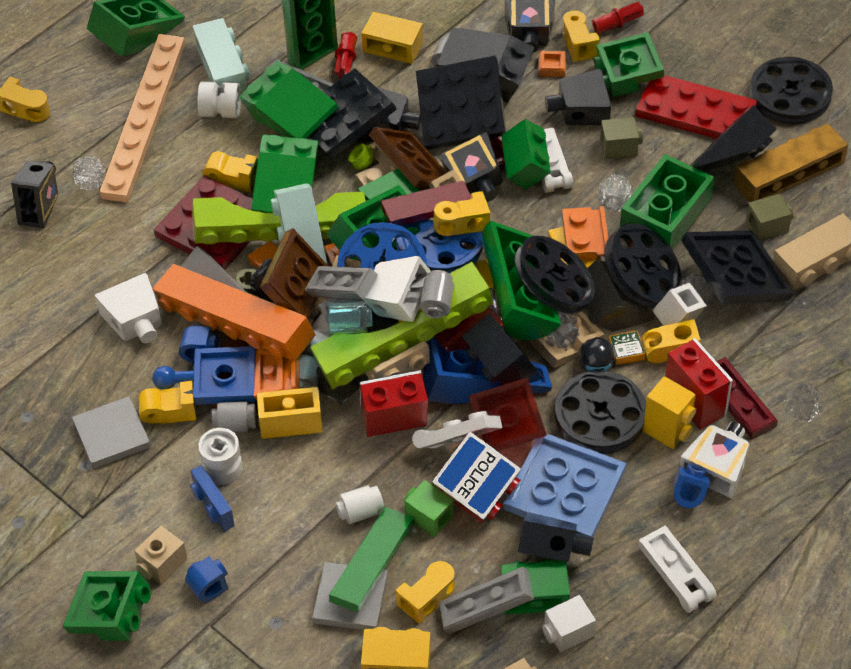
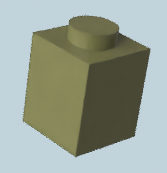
(620, 138)
(769, 216)

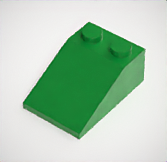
(131, 24)
(287, 102)
(281, 165)
(362, 215)

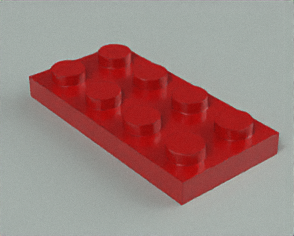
(691, 106)

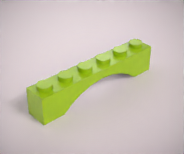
(224, 222)
(349, 355)

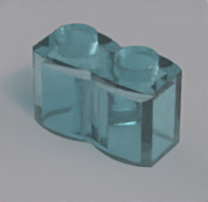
(348, 317)

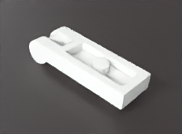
(559, 173)
(455, 431)
(677, 568)

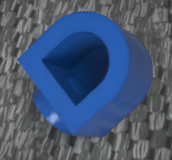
(196, 338)
(690, 486)
(207, 579)

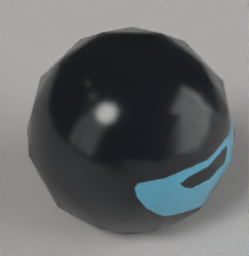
(596, 355)

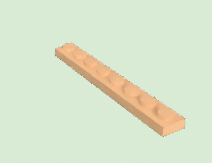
(142, 119)

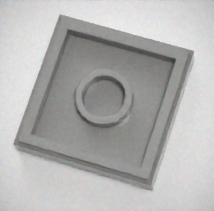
(111, 432)
(335, 615)

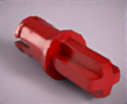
(617, 17)
(345, 53)

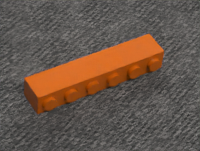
(234, 312)

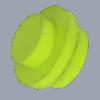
(361, 156)

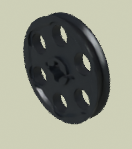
(791, 99)
(641, 264)
(554, 274)
(599, 400)

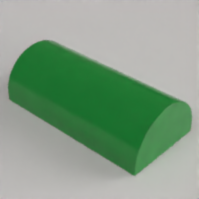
(309, 30)
(520, 311)

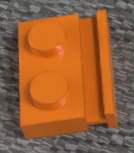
(585, 231)
(275, 373)

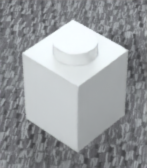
(679, 305)
(569, 624)

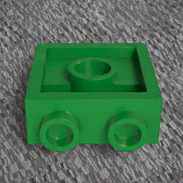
(628, 63)
(108, 604)

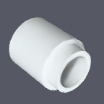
(359, 504)

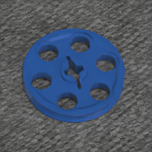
(447, 247)
(372, 256)

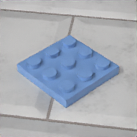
(566, 484)

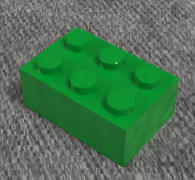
(669, 199)

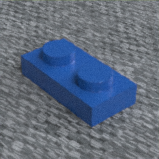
(216, 506)

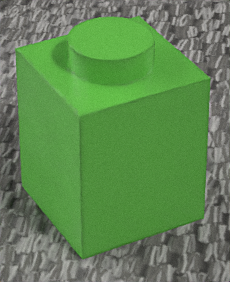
(429, 507)

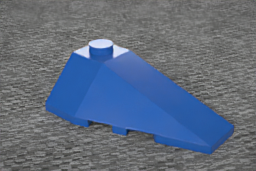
(455, 376)

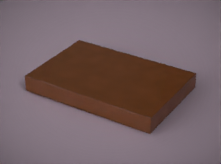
(408, 156)
(290, 274)

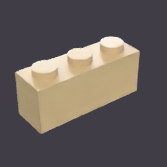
(815, 252)

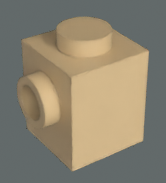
(160, 555)

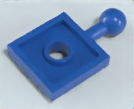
(207, 366)

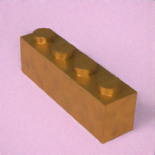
(790, 163)

